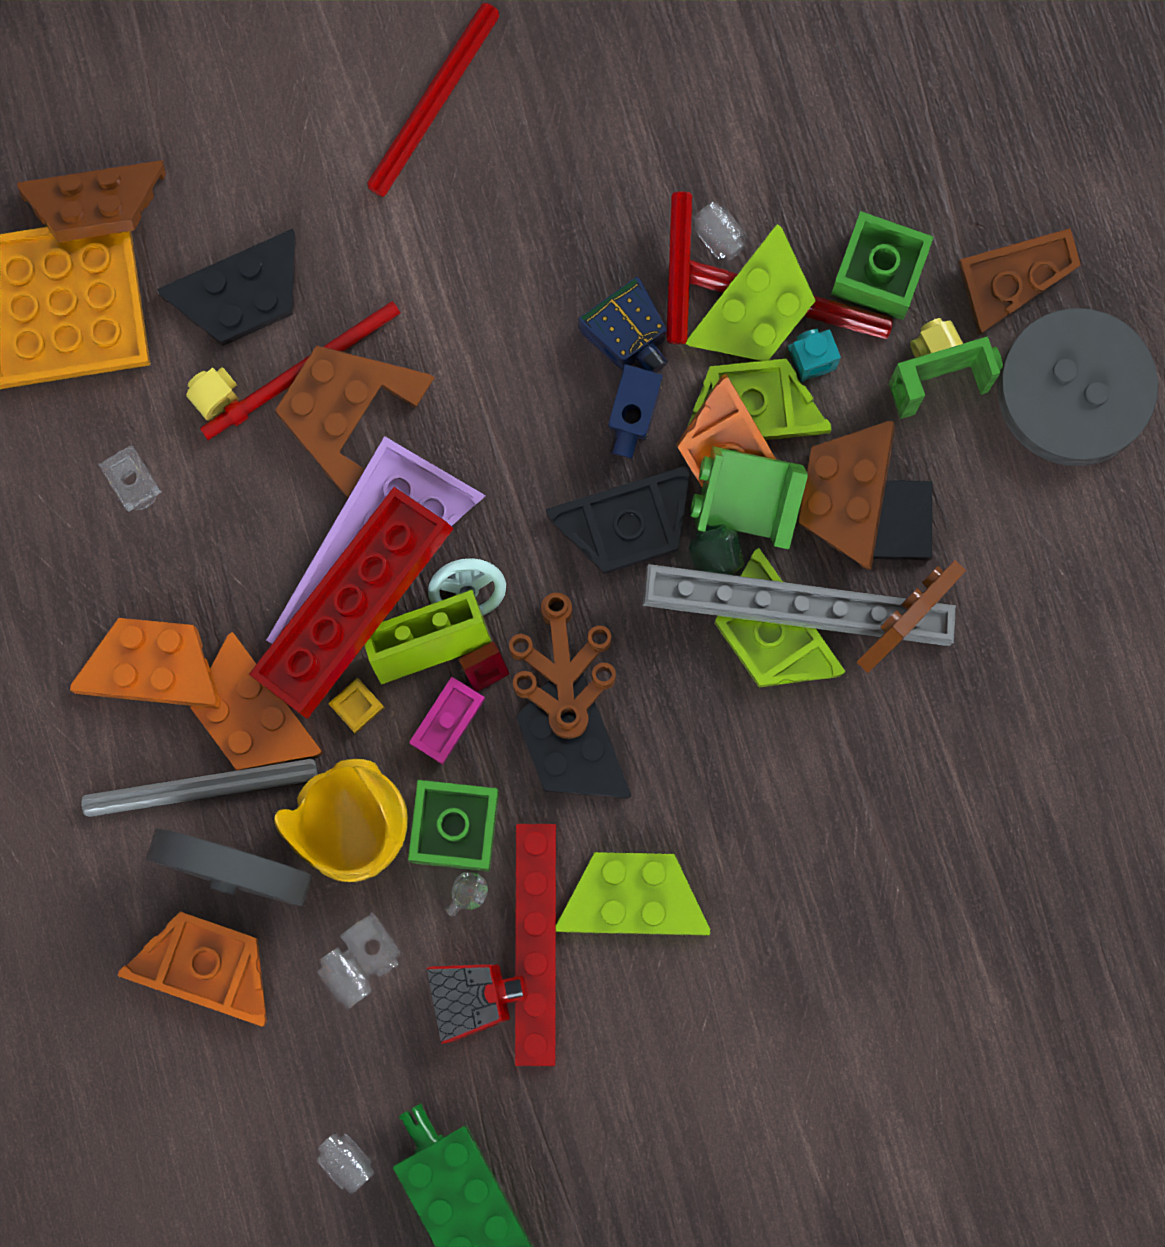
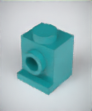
(814, 354)

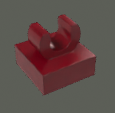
(484, 666)

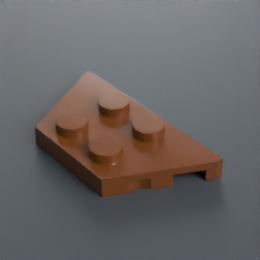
(93, 200)
(848, 490)

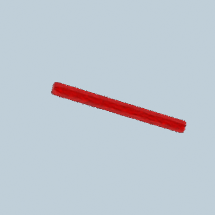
(433, 99)
(821, 310)

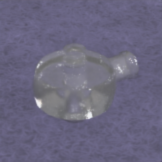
(467, 893)

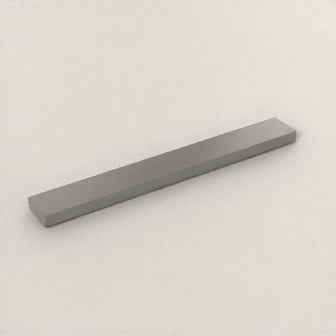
(788, 604)

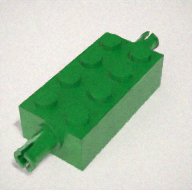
(456, 1189)

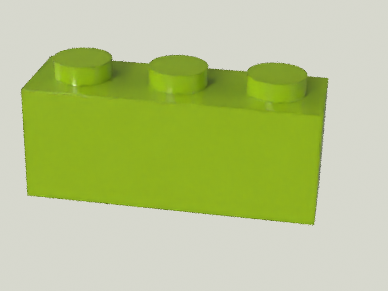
(427, 637)

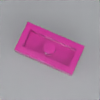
(447, 721)

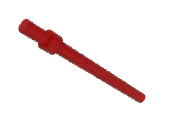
(238, 412)

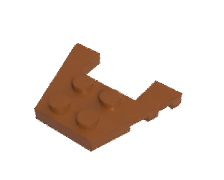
(332, 398)

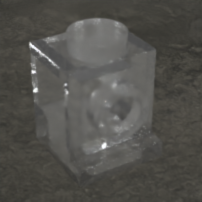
(124, 464)
(372, 929)

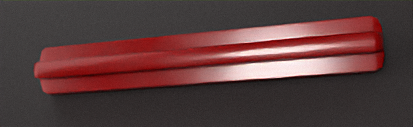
(679, 267)

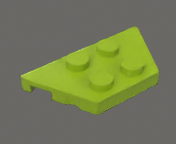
(758, 304)
(772, 398)
(776, 651)
(633, 897)

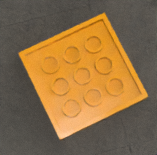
(68, 307)

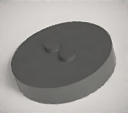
(1077, 387)
(228, 867)

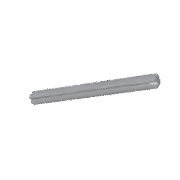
(198, 787)

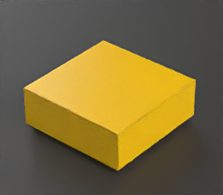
(356, 705)

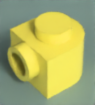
(935, 337)
(211, 392)

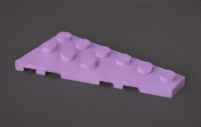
(388, 468)

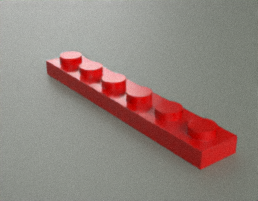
(536, 944)

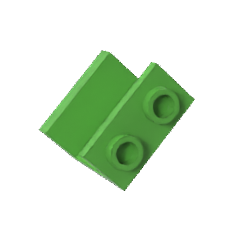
(907, 376)
(749, 494)

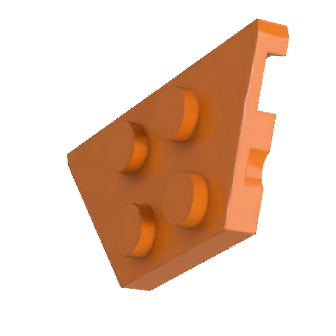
(723, 424)
(149, 664)
(251, 722)
(203, 967)

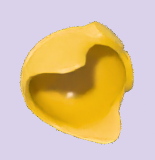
(346, 821)

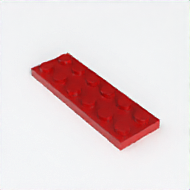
(351, 602)

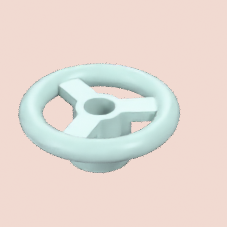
(466, 576)

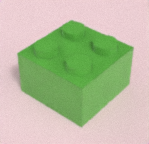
(882, 265)
(453, 825)

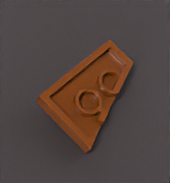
(1014, 274)
(916, 607)

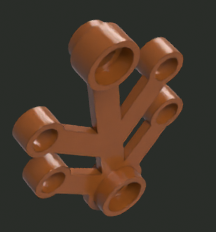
(563, 672)

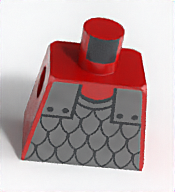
(472, 998)

